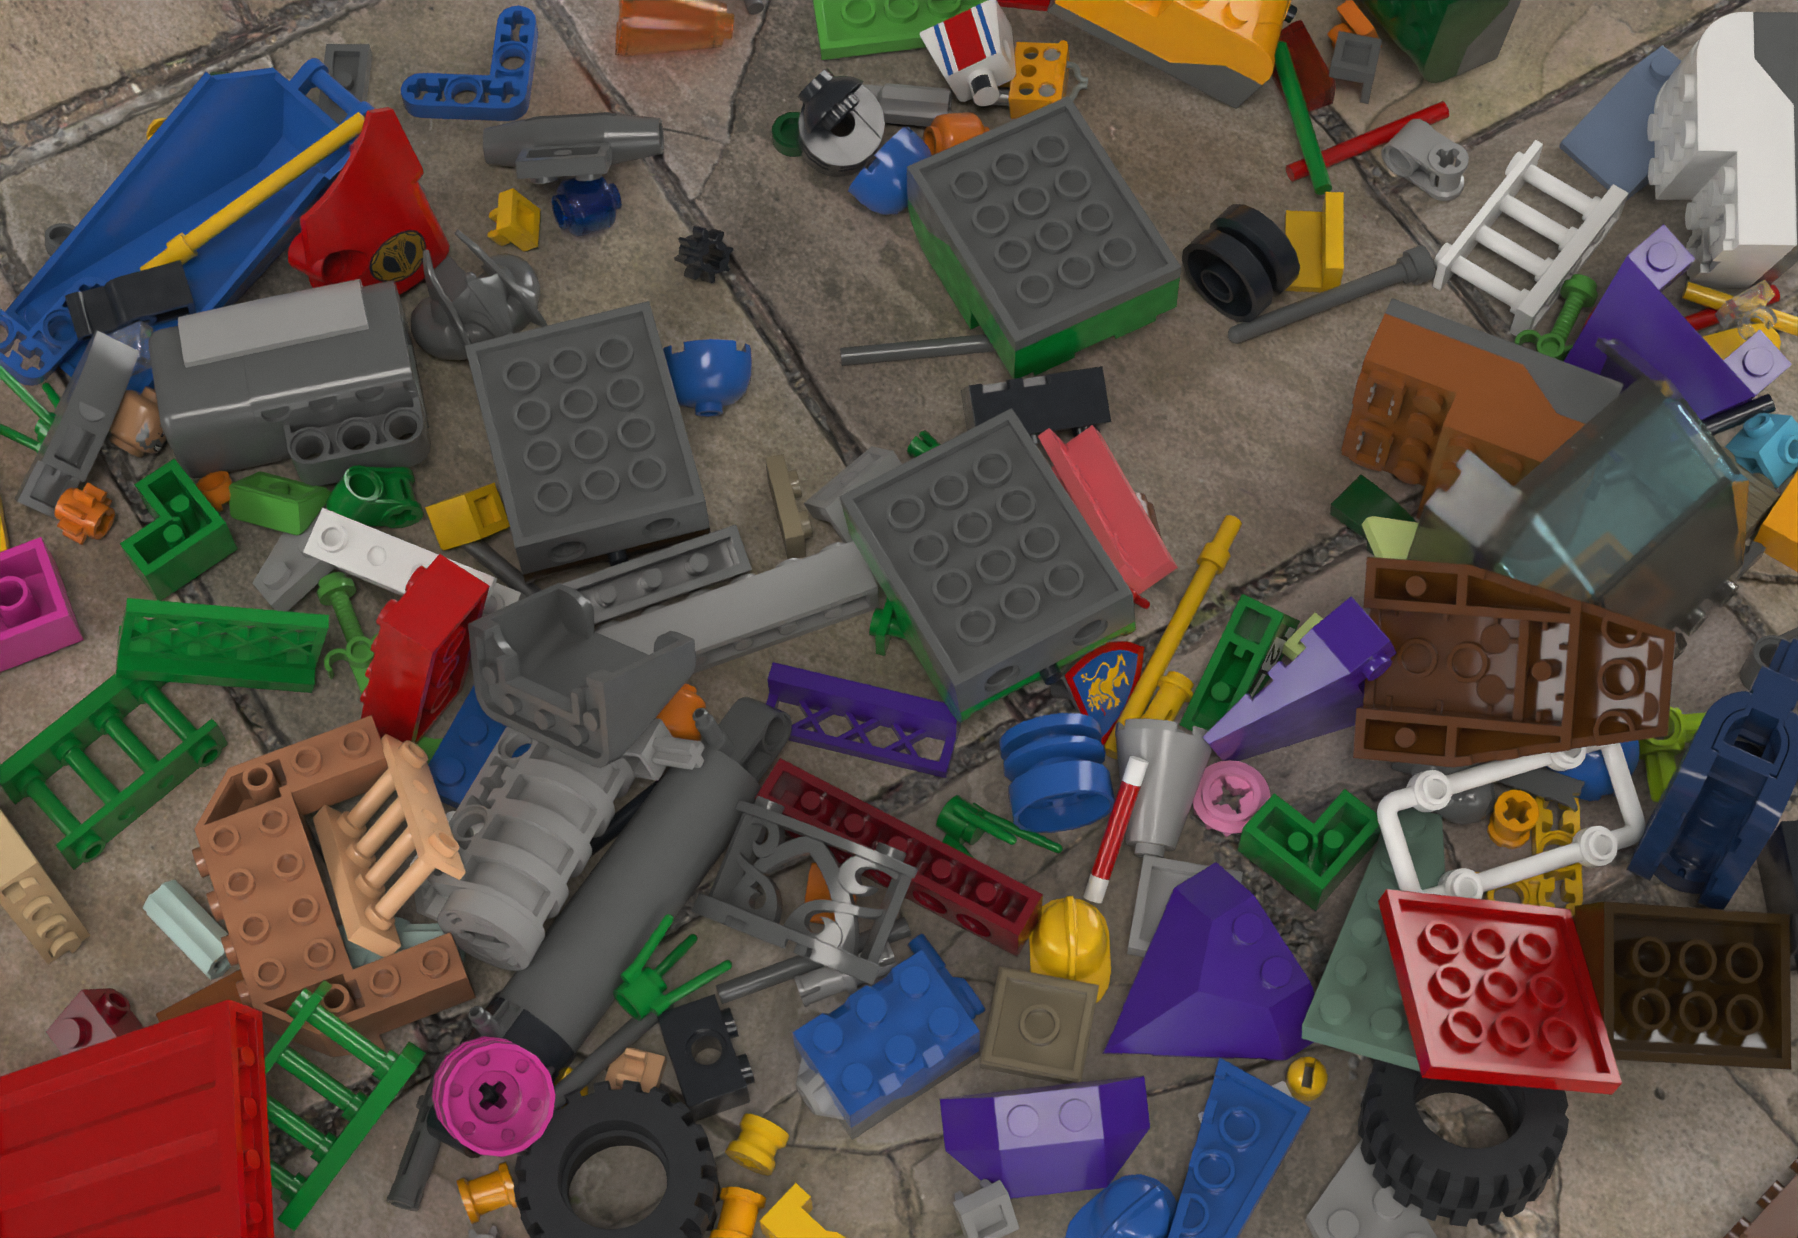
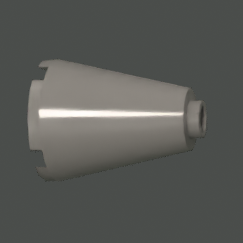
(1169, 781)

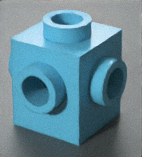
(1768, 446)

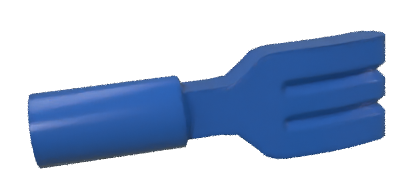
(958, 986)

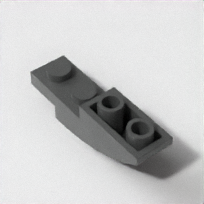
(80, 423)

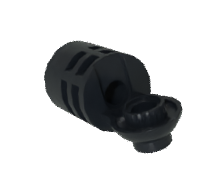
(825, 104)

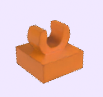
(1352, 22)

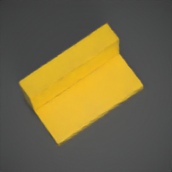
(1318, 244)

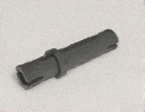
(418, 1156)

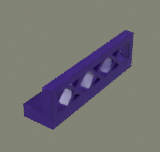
(867, 704)

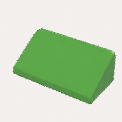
(276, 502)

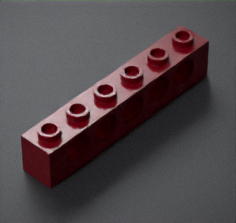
(946, 878)

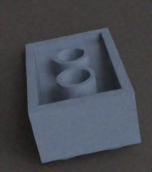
(1613, 136)

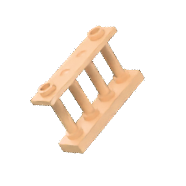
(350, 850)

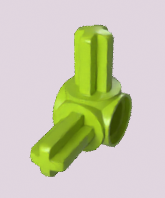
(1660, 753)

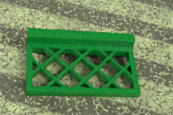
(207, 657)

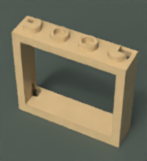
(34, 899)

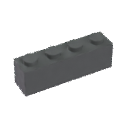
(664, 574)

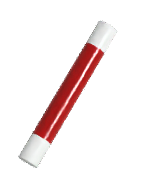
(1115, 829)

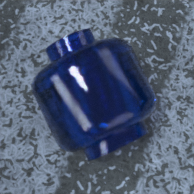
(586, 205)

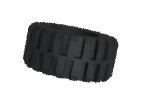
(612, 1120)
(1454, 1178)

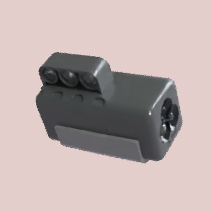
(293, 382)

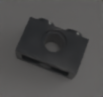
(713, 1086)

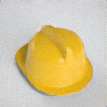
(1072, 943)

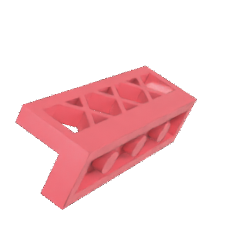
(1110, 507)

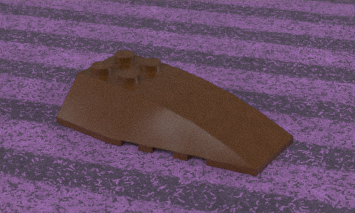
(1503, 669)

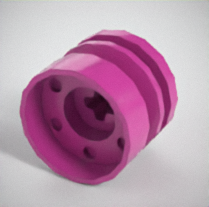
(523, 1089)

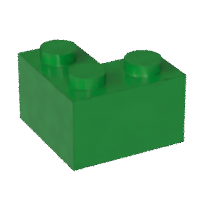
(183, 537)
(1308, 855)

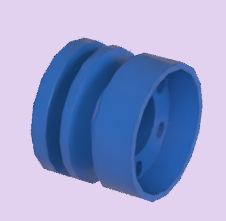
(1056, 773)

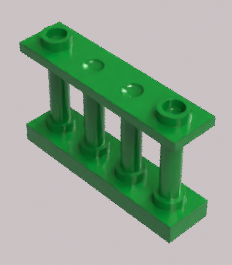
(65, 743)
(359, 1109)

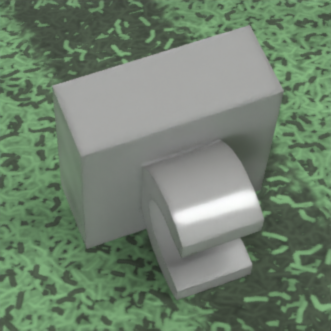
(986, 1211)

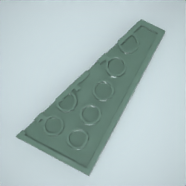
(1359, 993)

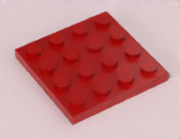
(1497, 993)

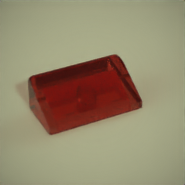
(1309, 66)

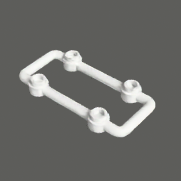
(1433, 791)

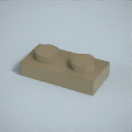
(784, 489)

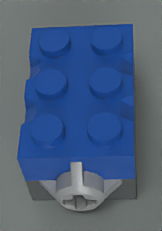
(884, 1046)

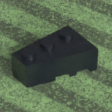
(1043, 402)

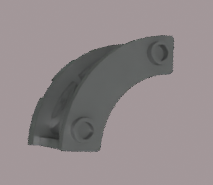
(837, 945)

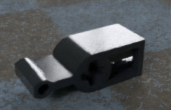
(144, 296)

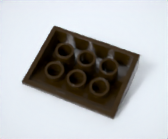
(1690, 983)

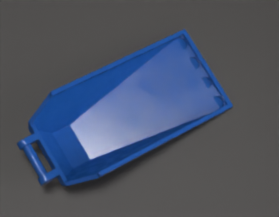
(199, 160)

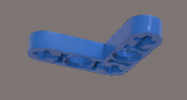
(499, 82)
(39, 341)

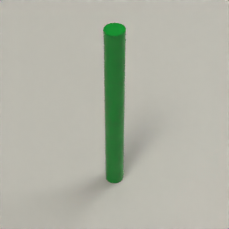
(1301, 120)

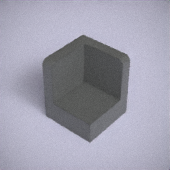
(1356, 60)

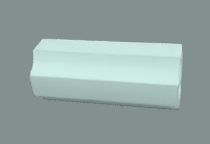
(189, 927)

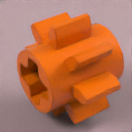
(84, 513)

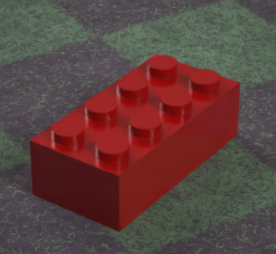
(422, 650)

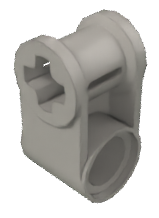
(1424, 154)

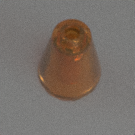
(671, 26)

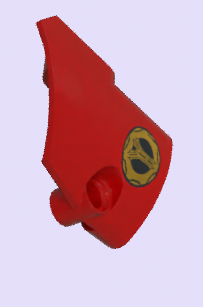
(372, 215)

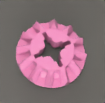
(1239, 780)

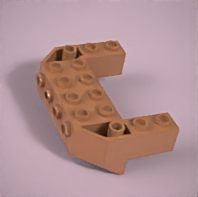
(277, 905)

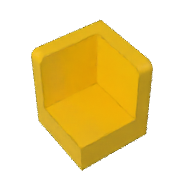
(467, 516)

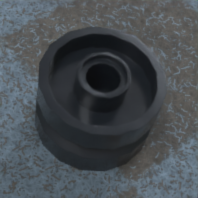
(1241, 263)

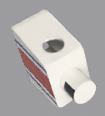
(974, 52)

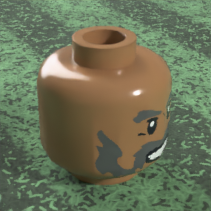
(138, 424)

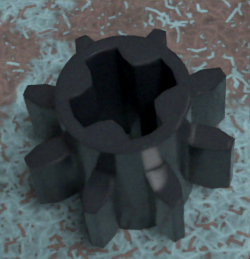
(704, 254)

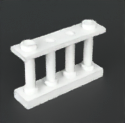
(1574, 243)
(384, 558)

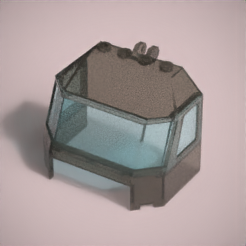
(1621, 516)

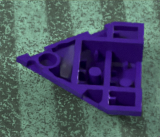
(1215, 980)

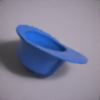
(1126, 1209)

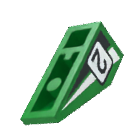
(1240, 661)

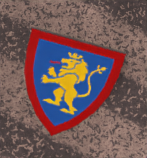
(1102, 682)

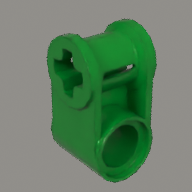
(375, 495)

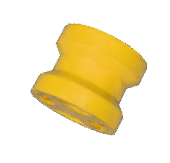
(757, 1144)

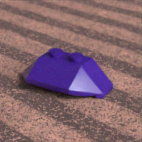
(1048, 1134)

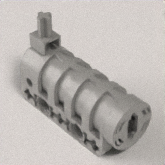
(536, 837)

